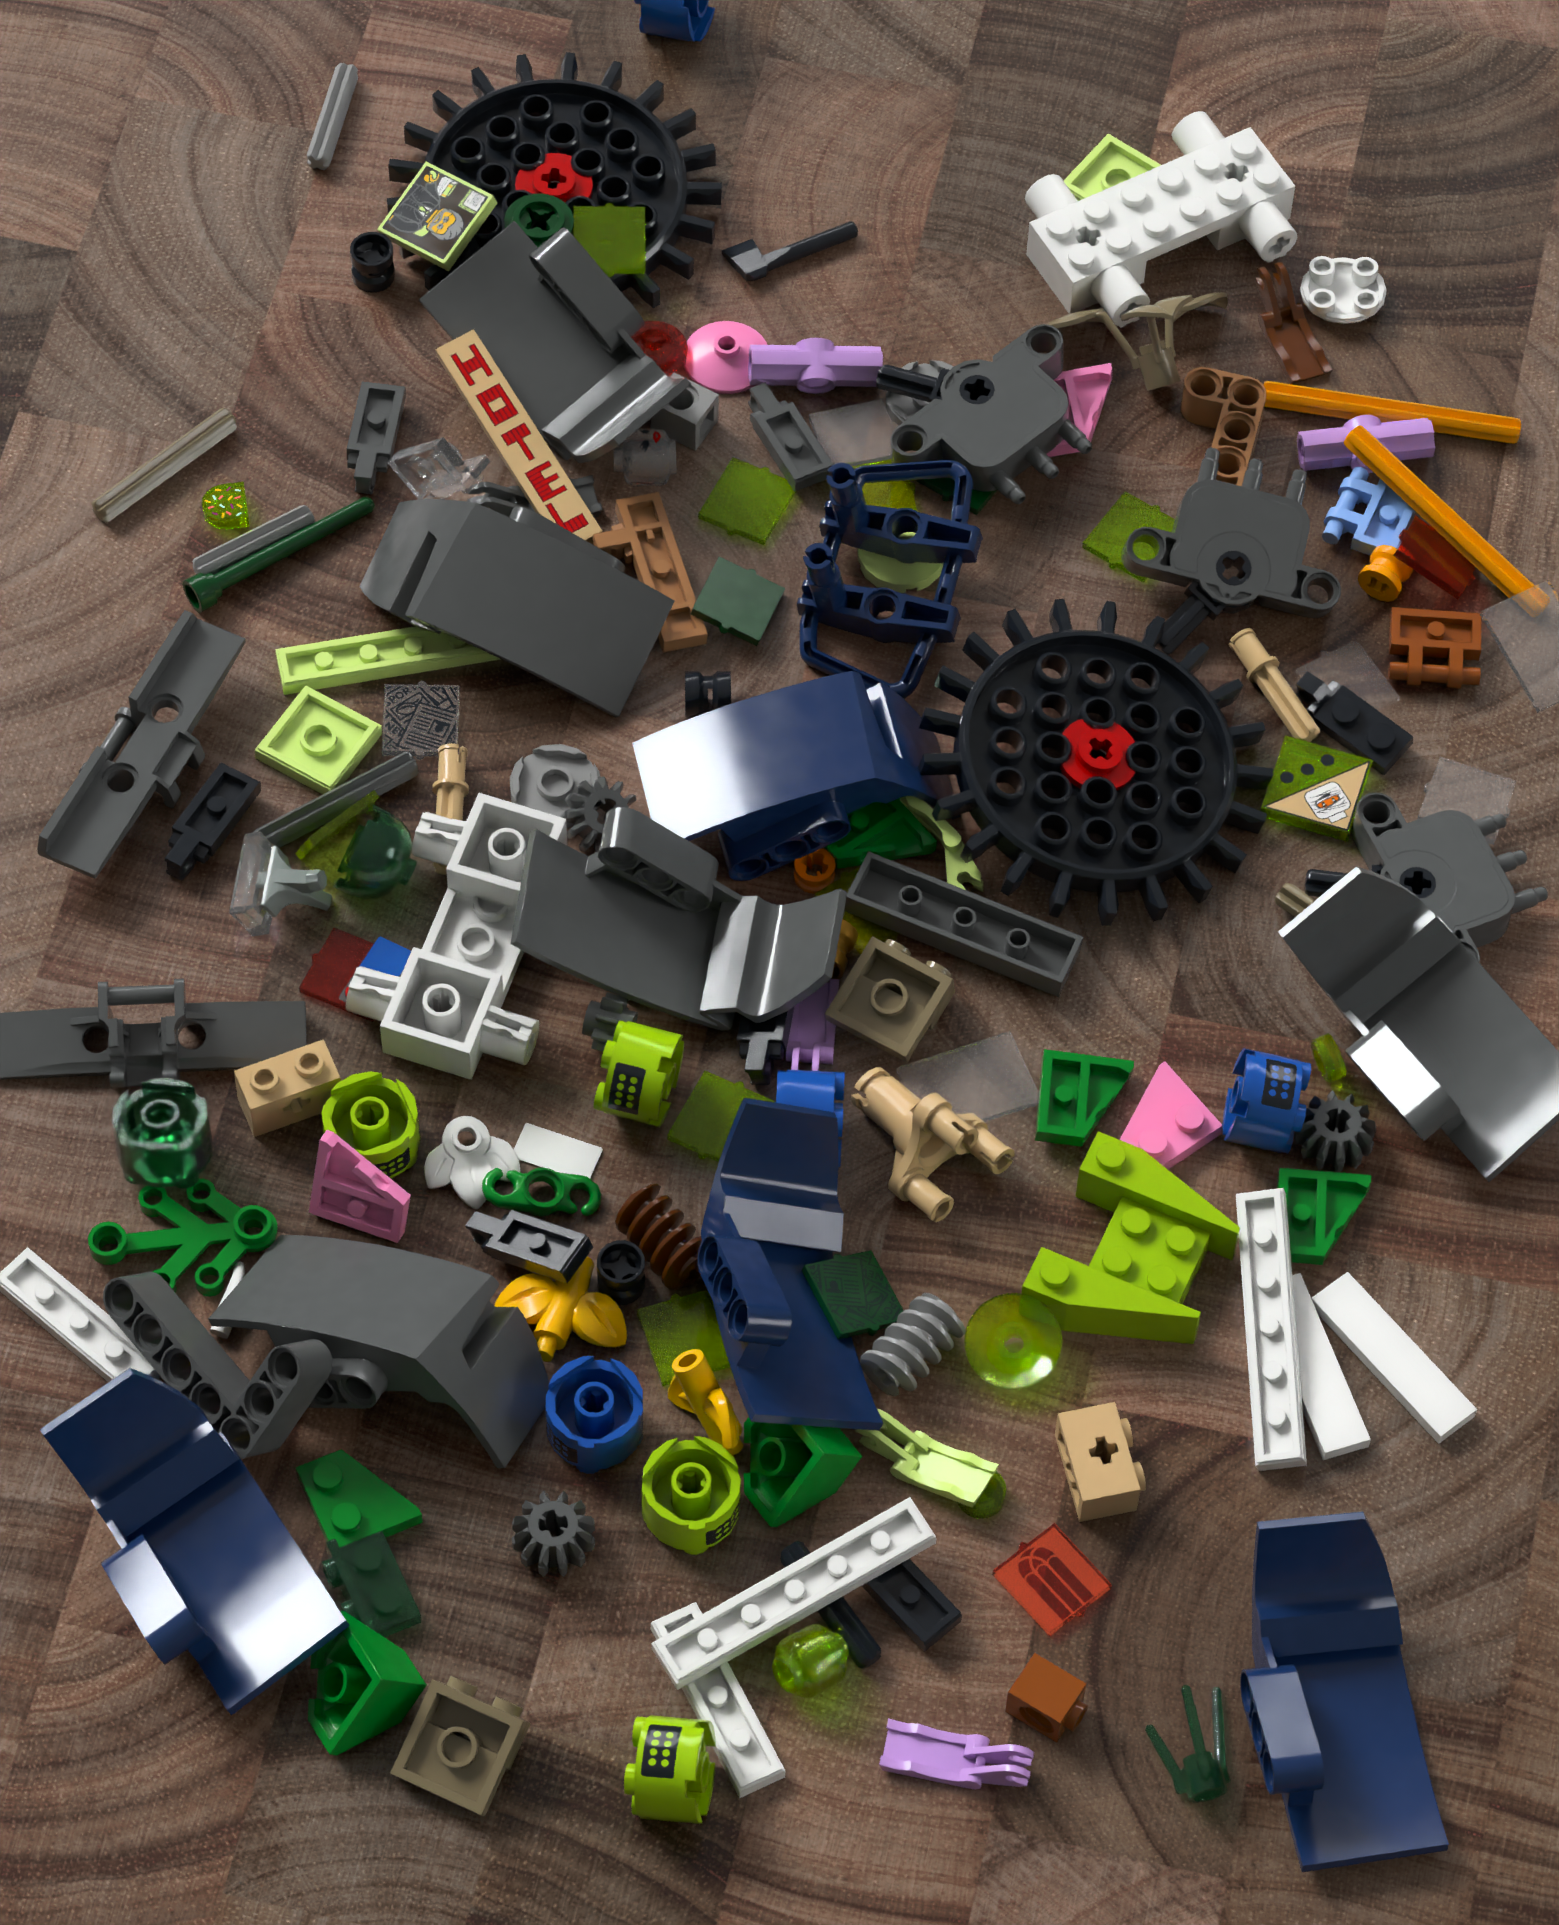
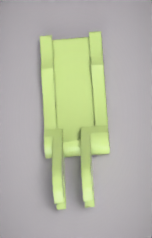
(956, 868)
(930, 1463)

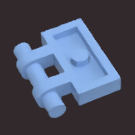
(1381, 522)

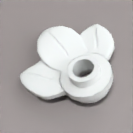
(468, 1165)

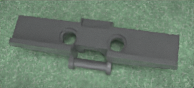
(113, 794)
(237, 1036)

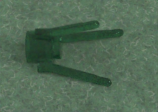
(1202, 1775)

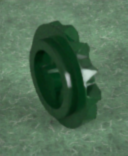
(543, 209)

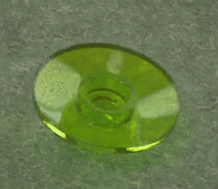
(1007, 1318)

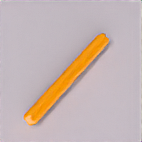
(1350, 405)
(1436, 512)

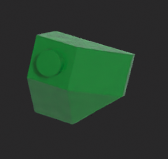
(794, 1467)
(361, 1687)

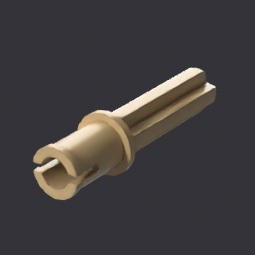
(1265, 672)
(450, 786)

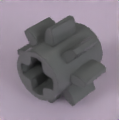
(603, 1018)

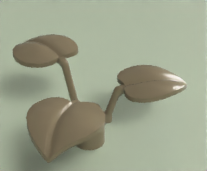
(1156, 358)

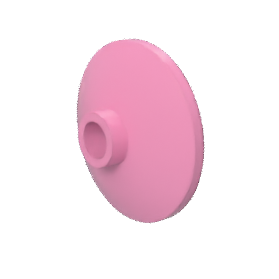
(718, 368)

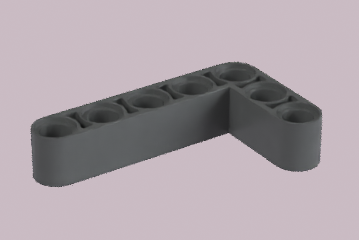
(250, 1413)

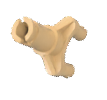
(924, 1138)

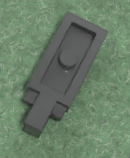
(374, 432)
(788, 439)

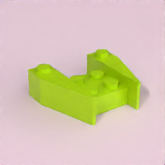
(1144, 1256)

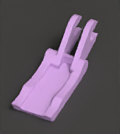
(810, 1033)
(953, 1757)

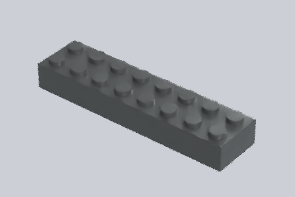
(963, 924)

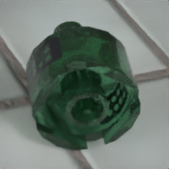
(162, 1134)

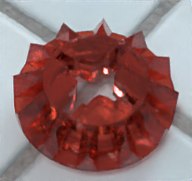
(666, 337)

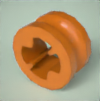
(811, 883)

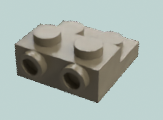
(891, 998)
(461, 1744)

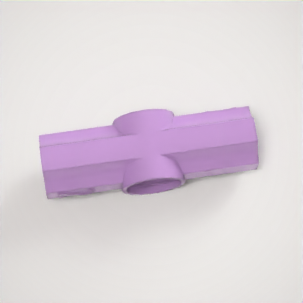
(814, 365)
(1402, 438)

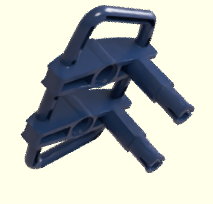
(877, 531)

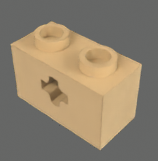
(286, 1087)
(1098, 1487)

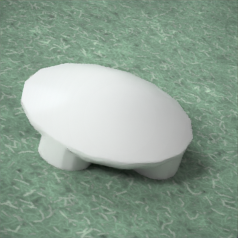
(1343, 289)

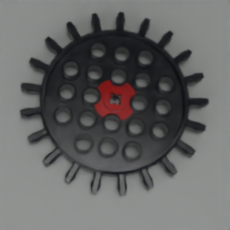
(558, 166)
(1094, 760)

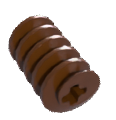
(660, 1238)

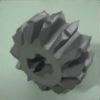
(585, 807)
(1350, 1136)
(538, 1545)

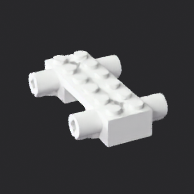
(1101, 244)
(454, 987)

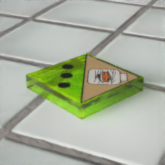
(1316, 788)

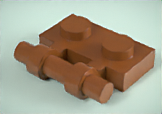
(1437, 635)

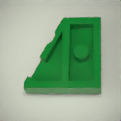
(882, 830)
(1076, 1094)
(1319, 1209)
(353, 1500)

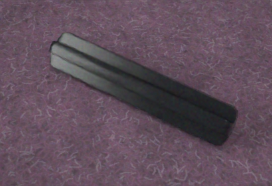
(840, 1617)

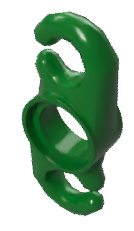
(522, 1201)

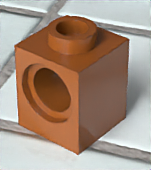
(1047, 1698)

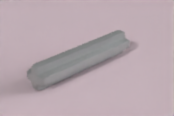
(332, 116)
(253, 541)

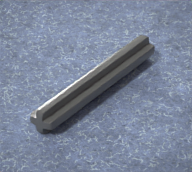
(336, 801)

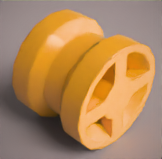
(1384, 574)

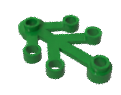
(190, 1236)

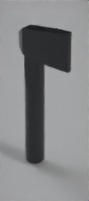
(753, 265)

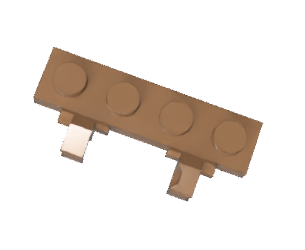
(649, 543)

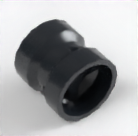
(372, 262)
(697, 692)
(620, 1261)

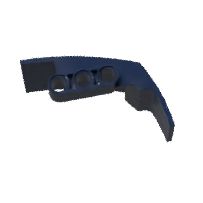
(786, 769)
(762, 1223)
(197, 1538)
(1334, 1696)

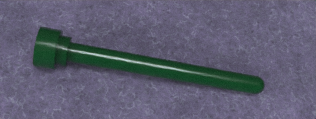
(205, 589)

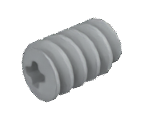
(910, 1342)

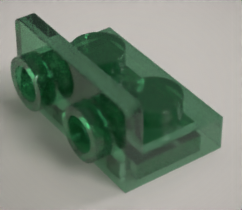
(371, 1584)

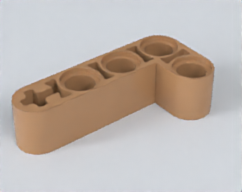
(1232, 407)

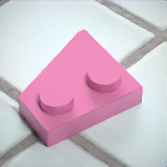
(1086, 395)
(1170, 1120)
(356, 1191)

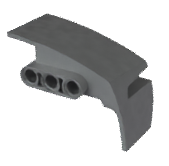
(557, 339)
(519, 594)
(666, 933)
(1429, 1020)
(398, 1327)

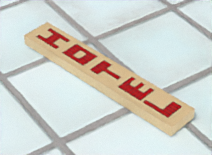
(515, 435)

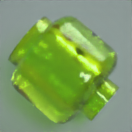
(810, 1661)

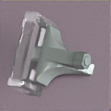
(269, 884)

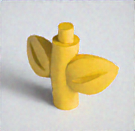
(565, 1308)
(699, 1392)

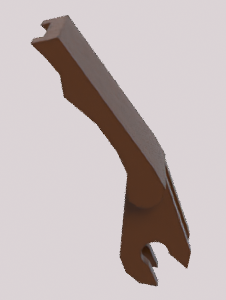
(1288, 329)

